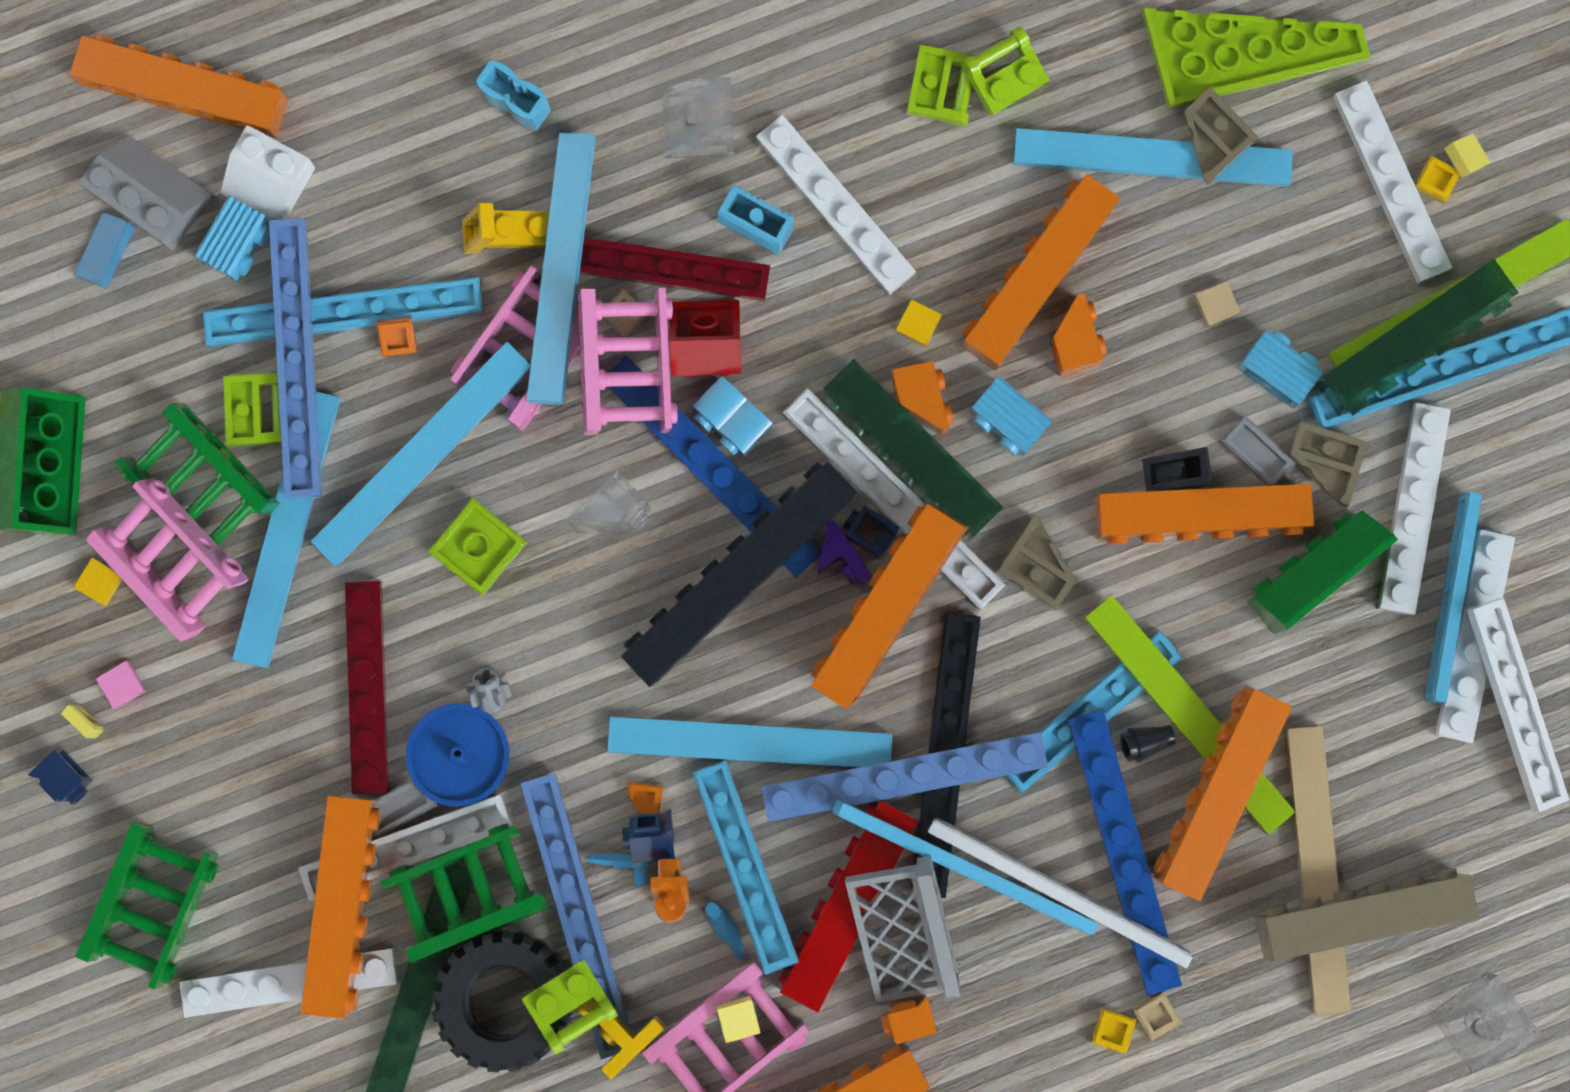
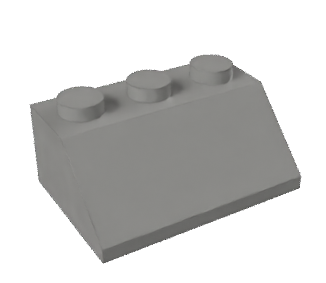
(146, 191)

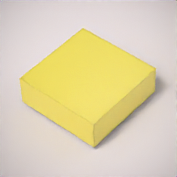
(1467, 155)
(82, 721)
(737, 1019)

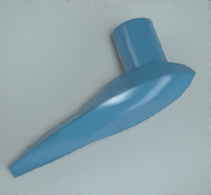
(623, 861)
(724, 927)

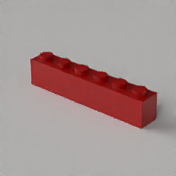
(835, 930)

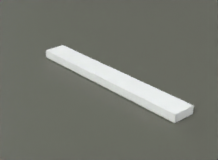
(885, 490)
(1061, 892)

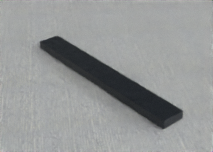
(949, 724)

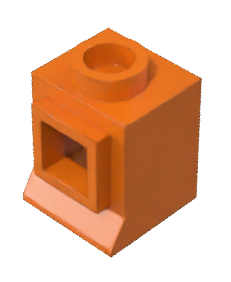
(909, 1020)

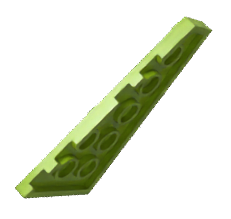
(1243, 51)

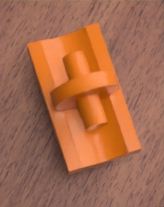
(670, 891)

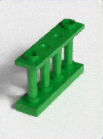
(206, 449)
(125, 877)
(492, 915)

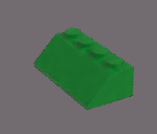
(40, 461)
(1320, 571)

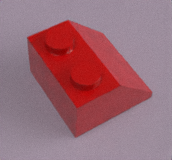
(705, 338)

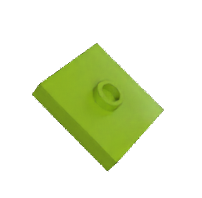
(477, 546)

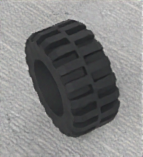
(453, 1000)

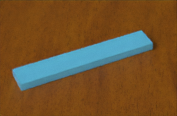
(1453, 598)
(1108, 694)
(745, 867)

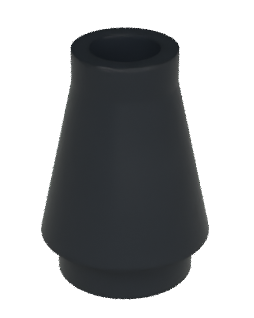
(1146, 741)

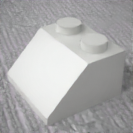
(266, 174)

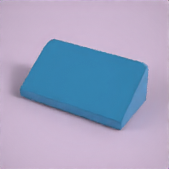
(104, 250)

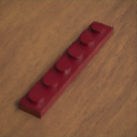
(674, 269)
(366, 687)

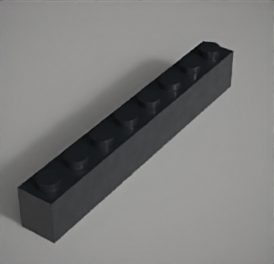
(739, 573)

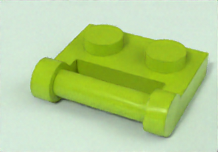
(1011, 81)
(931, 84)
(245, 410)
(562, 996)

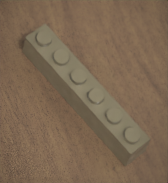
(1366, 916)

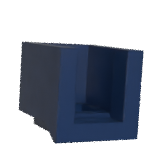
(883, 539)
(62, 777)
(650, 837)

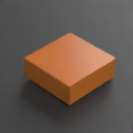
(396, 336)

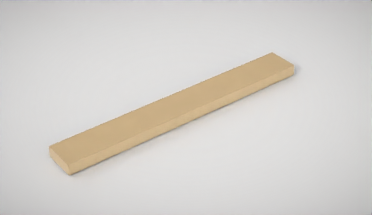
(1316, 858)

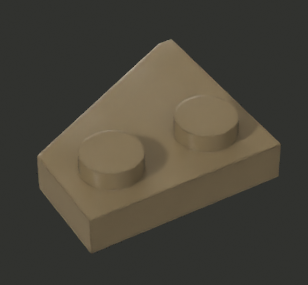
(1216, 134)
(1328, 459)
(1038, 566)

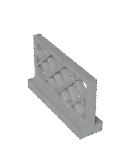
(935, 933)

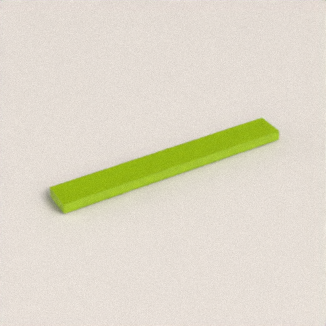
(1518, 264)
(1177, 701)

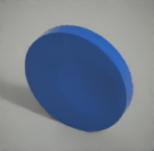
(457, 755)

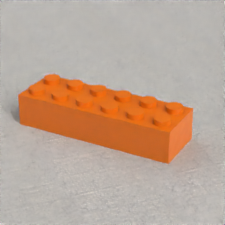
(888, 606)

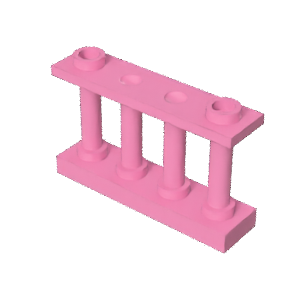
(464, 368)
(597, 379)
(139, 575)
(693, 1028)

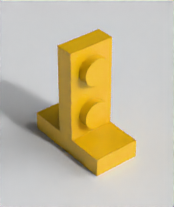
(503, 229)
(618, 1033)

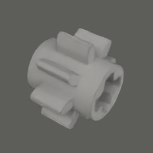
(488, 690)

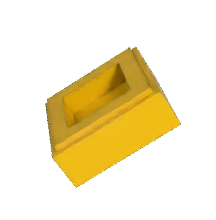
(1437, 179)
(918, 323)
(98, 582)
(1113, 1030)

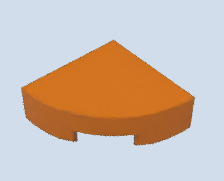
(645, 797)

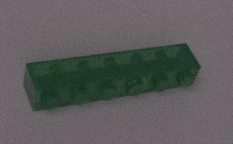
(1417, 337)
(910, 448)

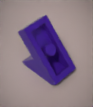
(838, 547)

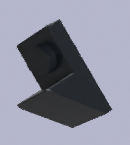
(1178, 470)

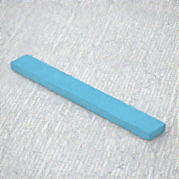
(1144, 157)
(561, 269)
(350, 310)
(1460, 365)
(421, 454)
(279, 559)
(748, 742)
(964, 867)

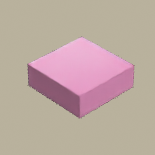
(121, 684)

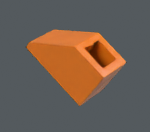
(1076, 341)
(919, 393)

